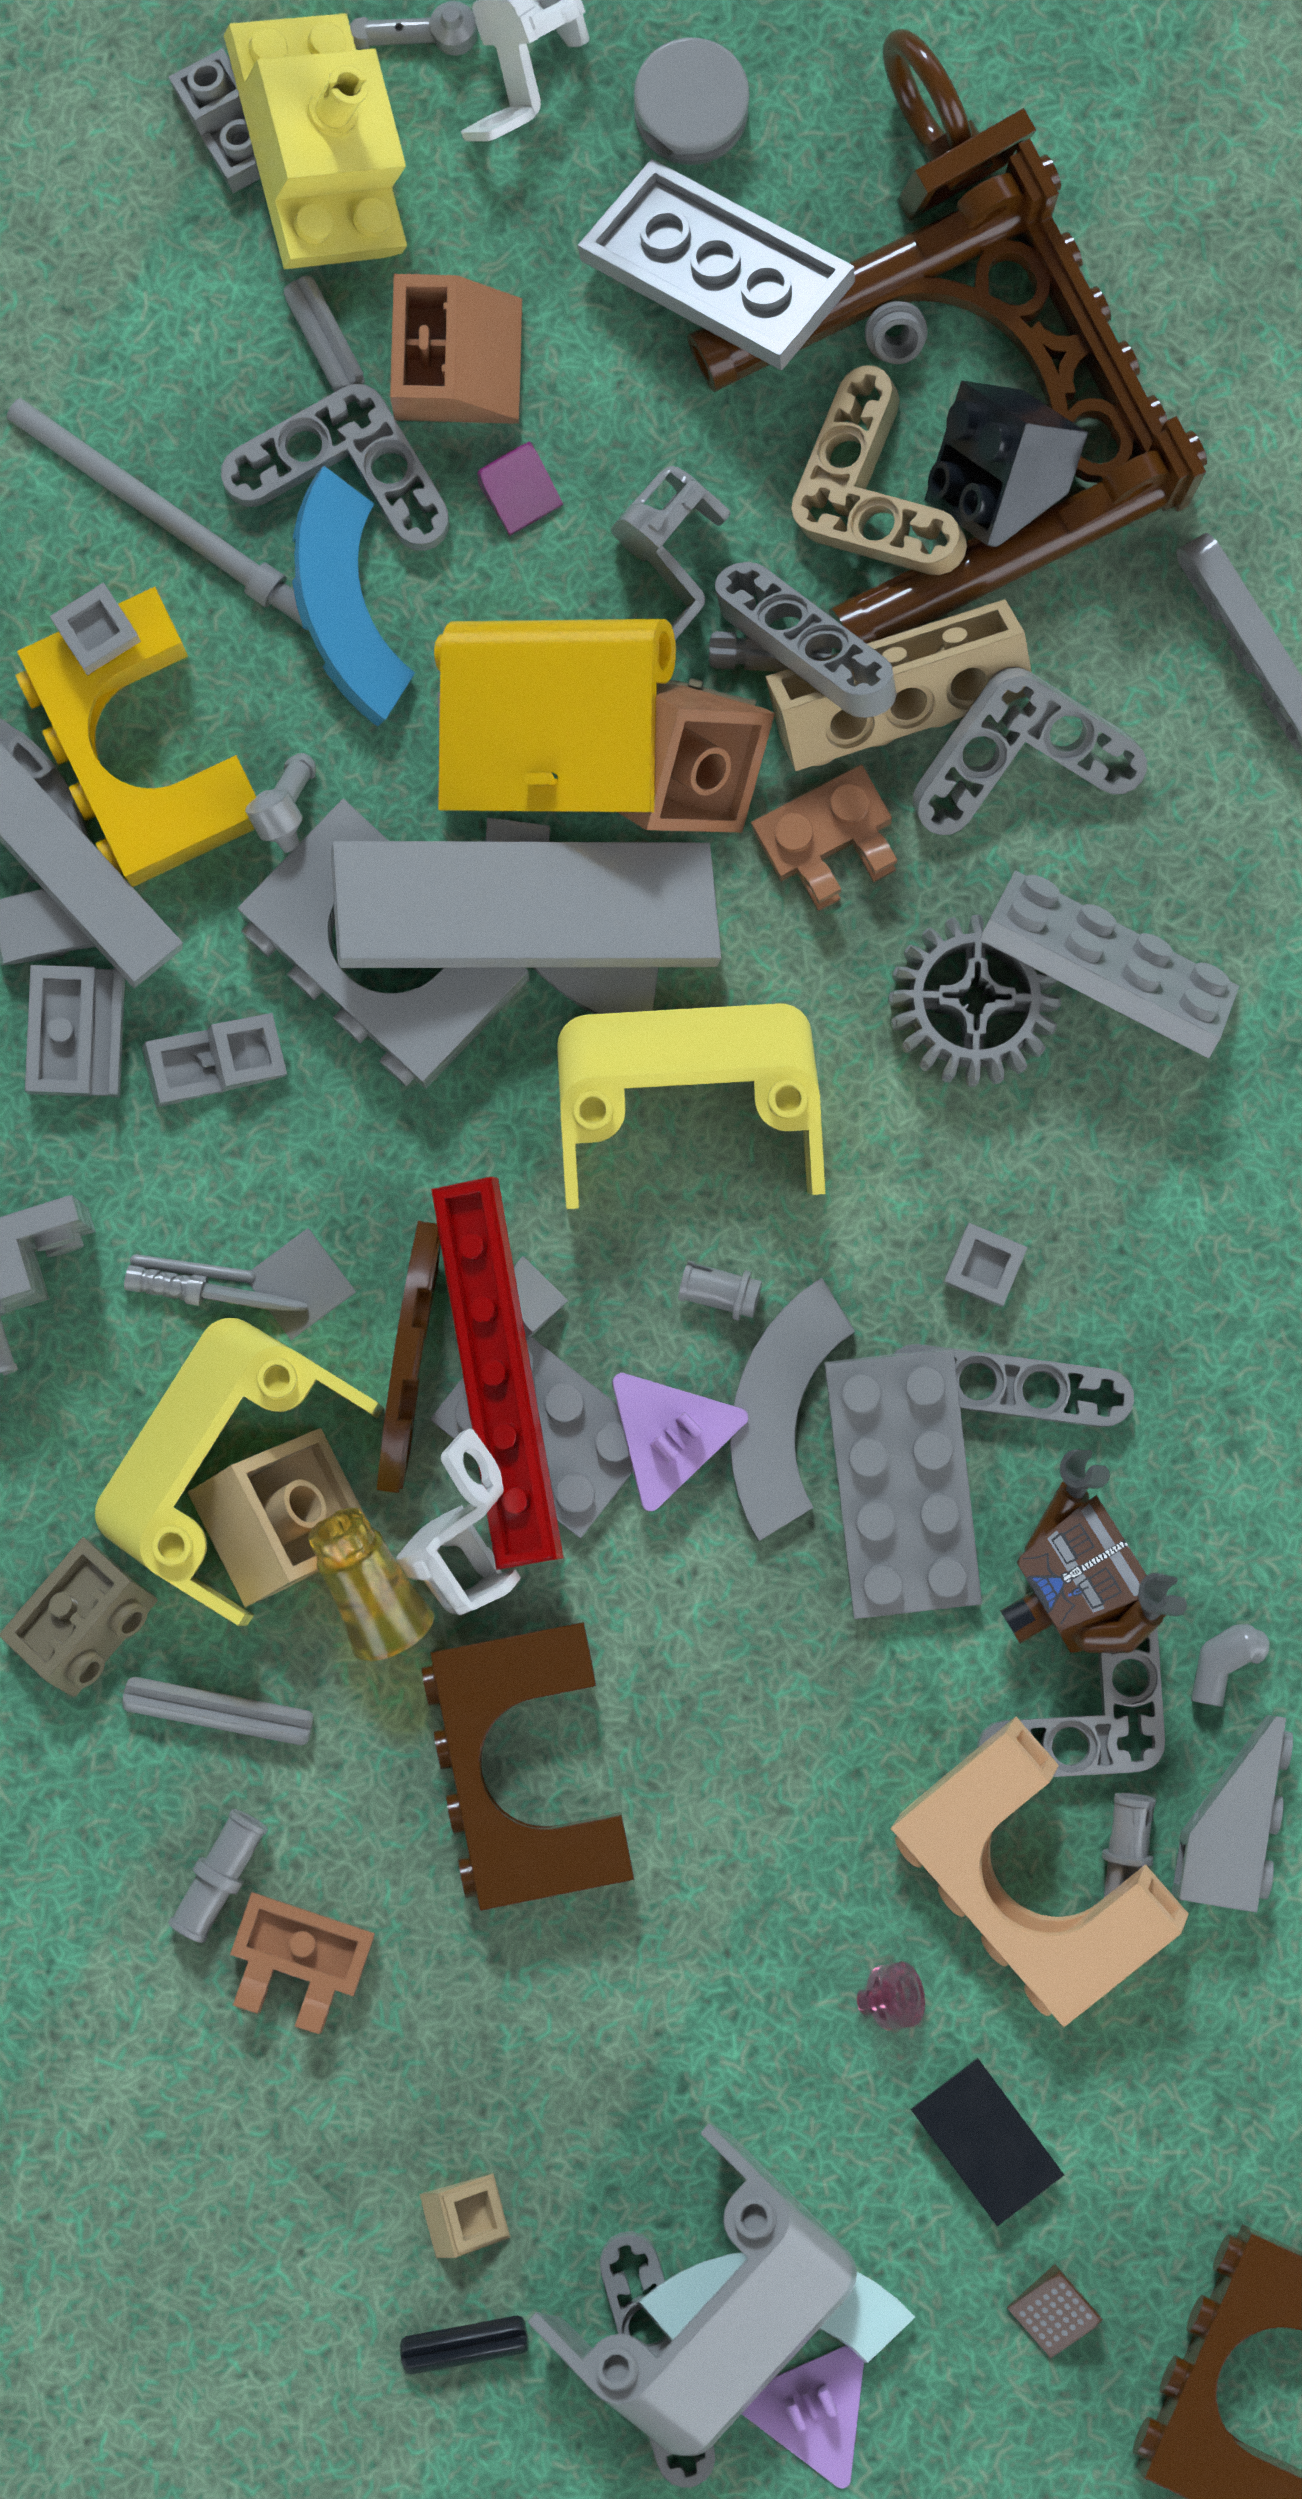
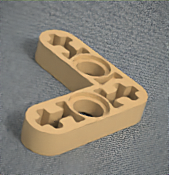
(848, 485)

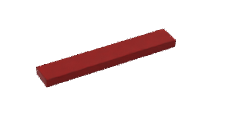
(497, 1369)

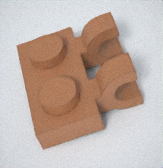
(822, 824)
(302, 1946)

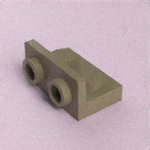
(78, 1618)

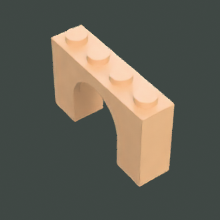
(1060, 1959)

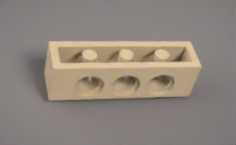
(936, 680)

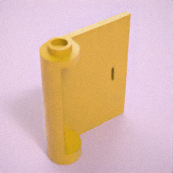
(546, 702)

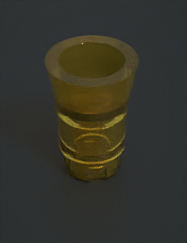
(368, 1587)

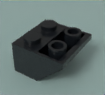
(1002, 460)

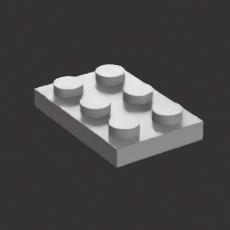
(579, 1432)

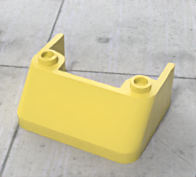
(688, 1047)
(141, 1496)

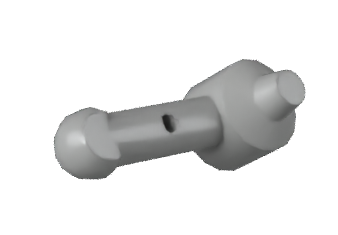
(449, 28)
(275, 811)

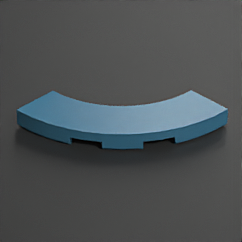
(332, 599)

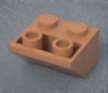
(454, 351)

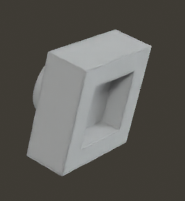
(95, 628)
(984, 1265)

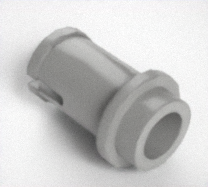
(720, 1289)

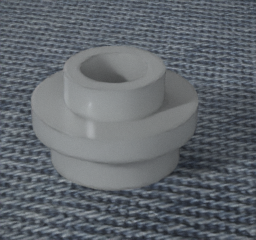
(905, 345)

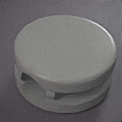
(691, 101)

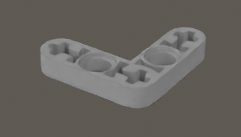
(360, 445)
(1026, 725)
(1104, 1729)

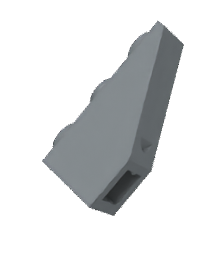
(1228, 1834)

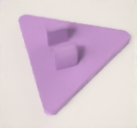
(670, 1433)
(815, 2412)

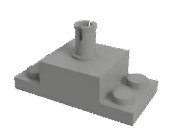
(45, 1227)

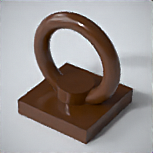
(961, 153)

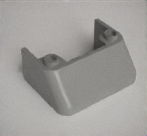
(740, 2337)

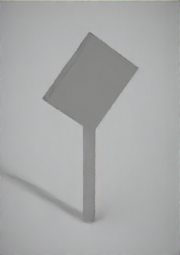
(295, 1272)

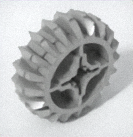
(946, 1001)

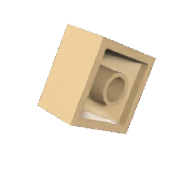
(267, 1507)

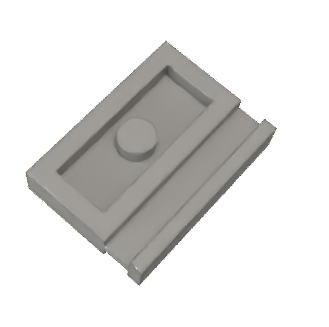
(74, 1031)

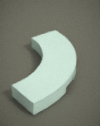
(861, 2322)

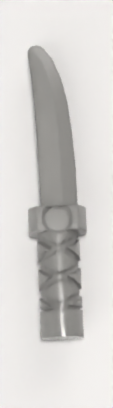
(195, 1289)

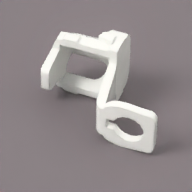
(509, 28)
(455, 1528)

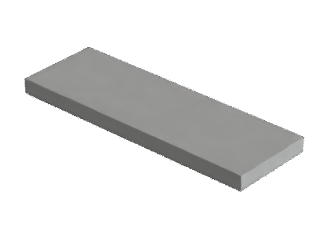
(524, 904)

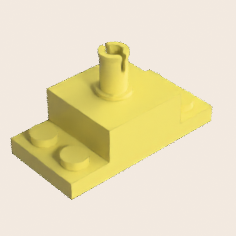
(320, 138)

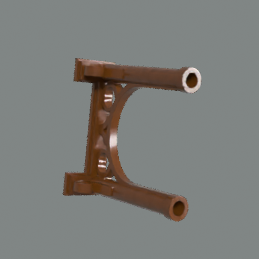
(988, 216)

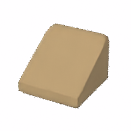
(464, 2217)

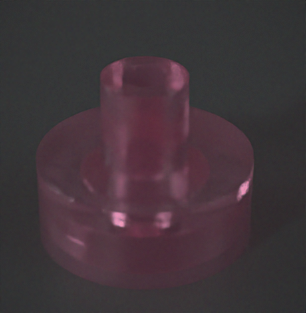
(893, 1996)

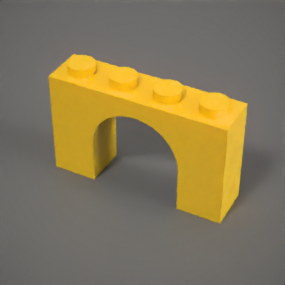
(142, 826)

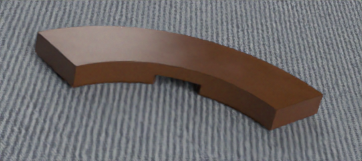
(407, 1358)

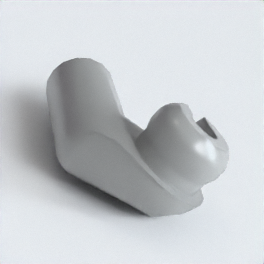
(1224, 1655)

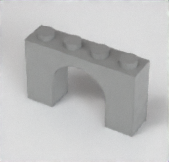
(415, 1028)

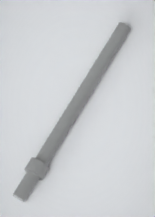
(261, 581)

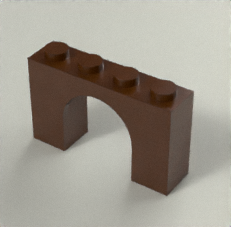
(509, 1857)
(1188, 2442)

